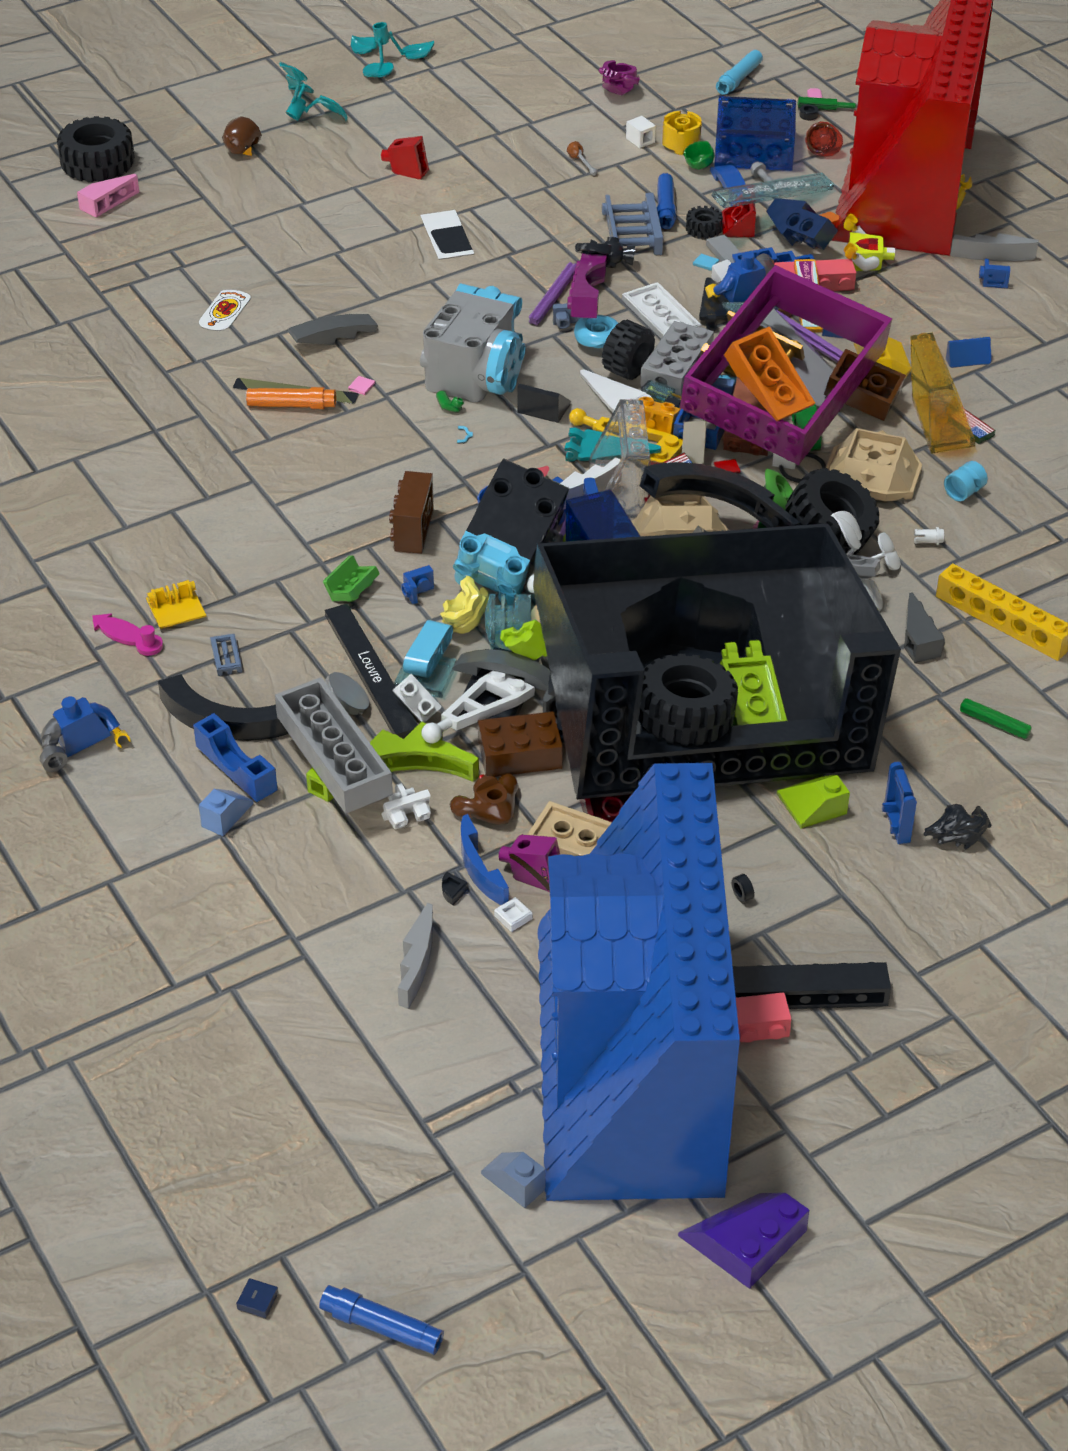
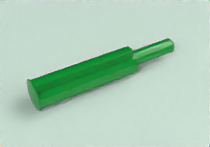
(824, 103)

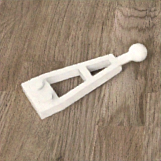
(511, 689)

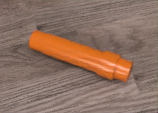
(292, 397)

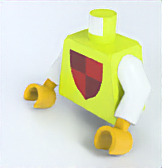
(865, 249)

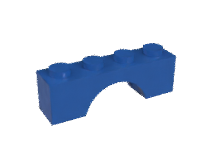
(253, 775)

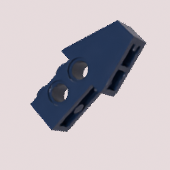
(800, 223)

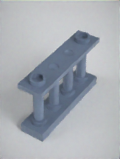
(649, 218)

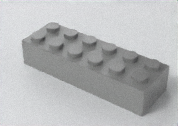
(334, 745)

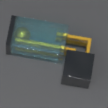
(661, 393)

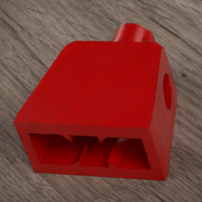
(407, 157)

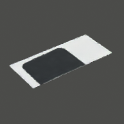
(447, 234)

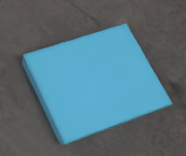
(705, 261)

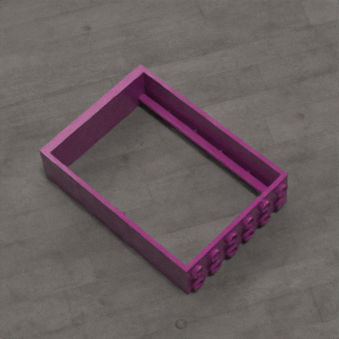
(814, 305)

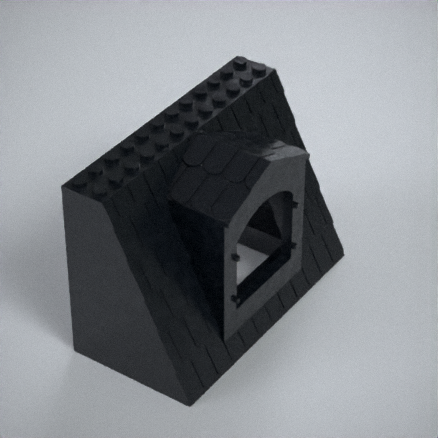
(636, 599)

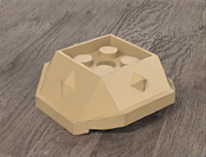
(880, 462)
(677, 515)

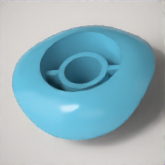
(594, 331)

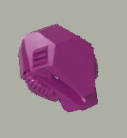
(618, 77)

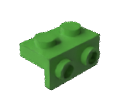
(349, 580)

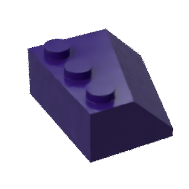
(750, 1234)

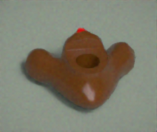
(491, 802)

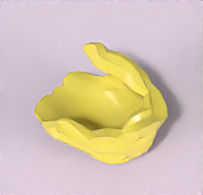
(467, 608)

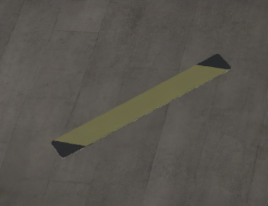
(241, 383)

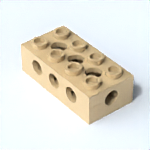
(574, 830)

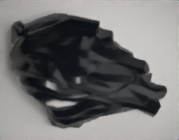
(959, 826)

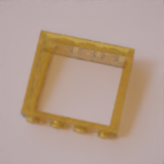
(937, 398)

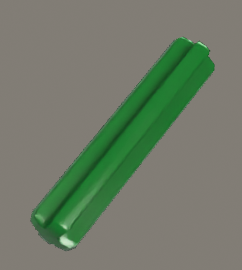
(995, 718)

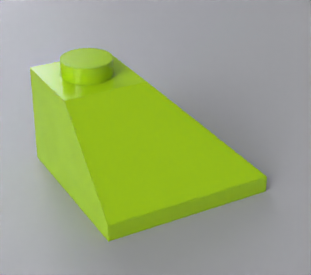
(816, 800)

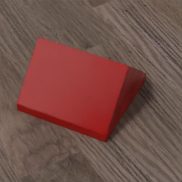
(739, 221)

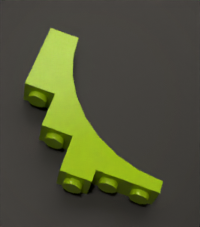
(410, 754)

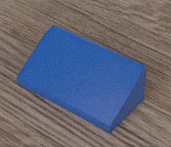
(968, 352)

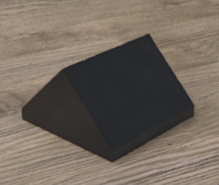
(541, 403)

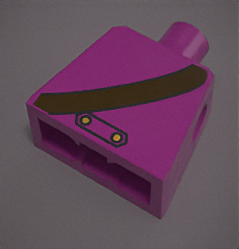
(530, 859)

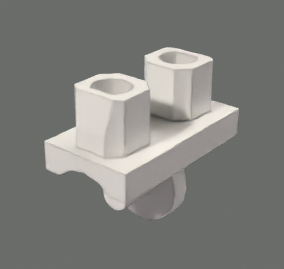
(416, 698)
(406, 802)

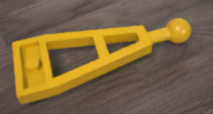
(670, 444)

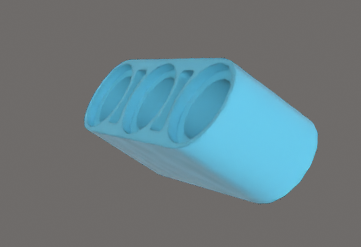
(428, 648)

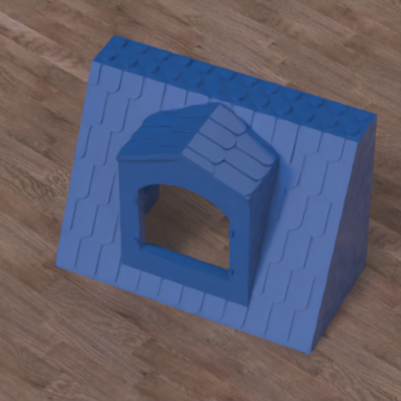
(640, 1002)

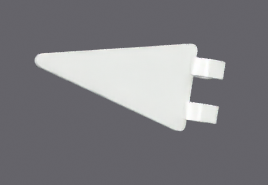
(609, 390)

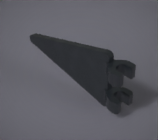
(711, 308)

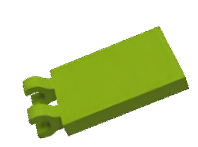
(757, 685)

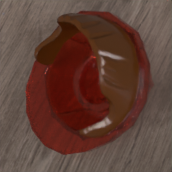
(824, 139)

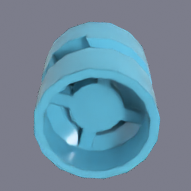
(965, 481)

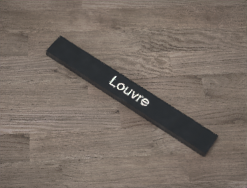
(370, 670)

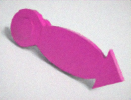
(127, 633)

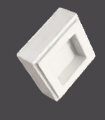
(513, 914)

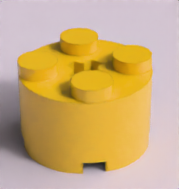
(681, 130)

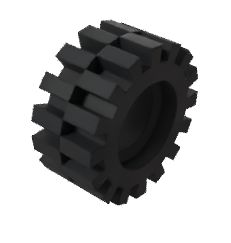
(704, 222)

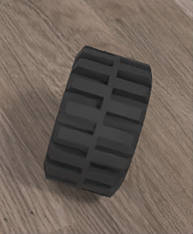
(627, 349)

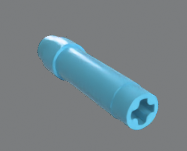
(731, 79)

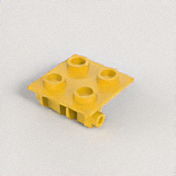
(175, 605)

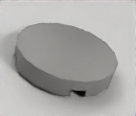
(348, 693)

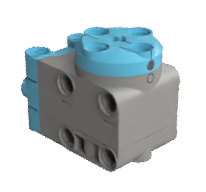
(473, 344)

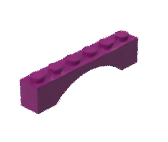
(583, 298)

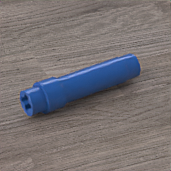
(666, 203)
(353, 1308)

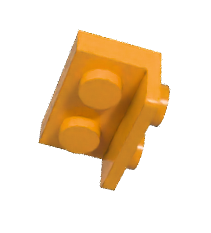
(660, 415)

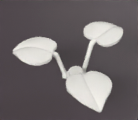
(852, 535)

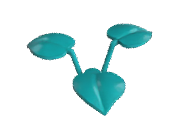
(365, 45)
(297, 107)

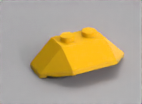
(892, 357)

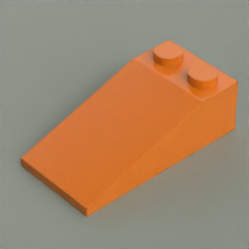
(769, 374)

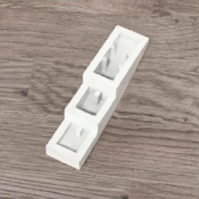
(601, 475)

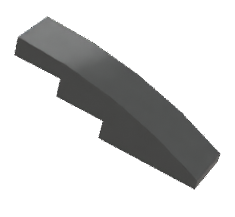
(329, 328)

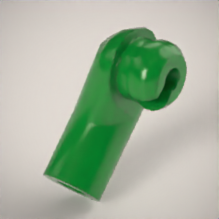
(453, 405)

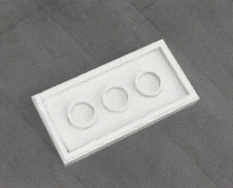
(657, 308)

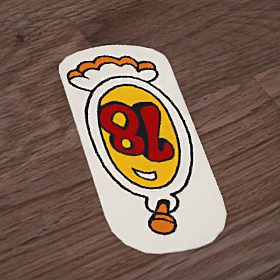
(224, 309)

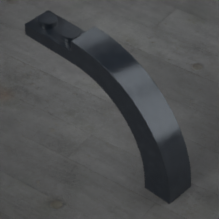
(716, 483)
(244, 723)

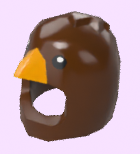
(240, 135)

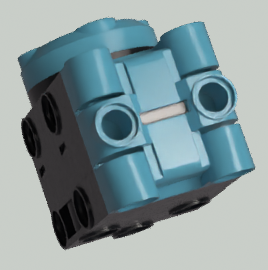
(508, 524)

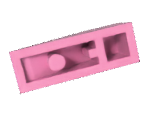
(105, 195)

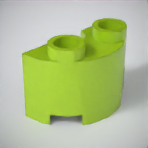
(526, 641)

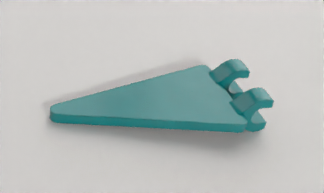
(588, 441)

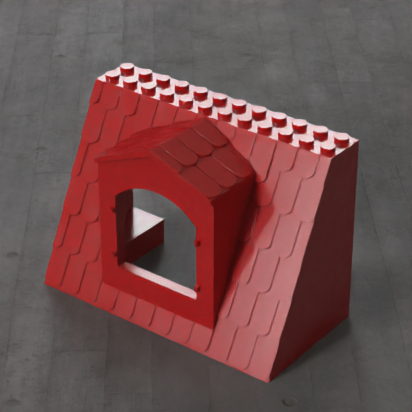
(914, 125)

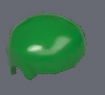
(699, 155)

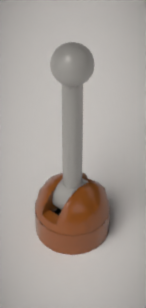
(576, 150)

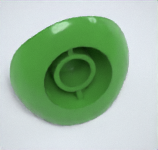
(778, 486)

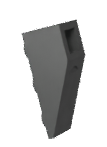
(921, 635)

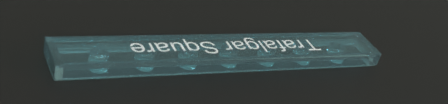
(772, 189)

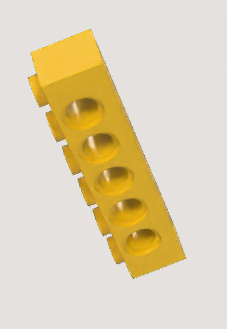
(1003, 611)

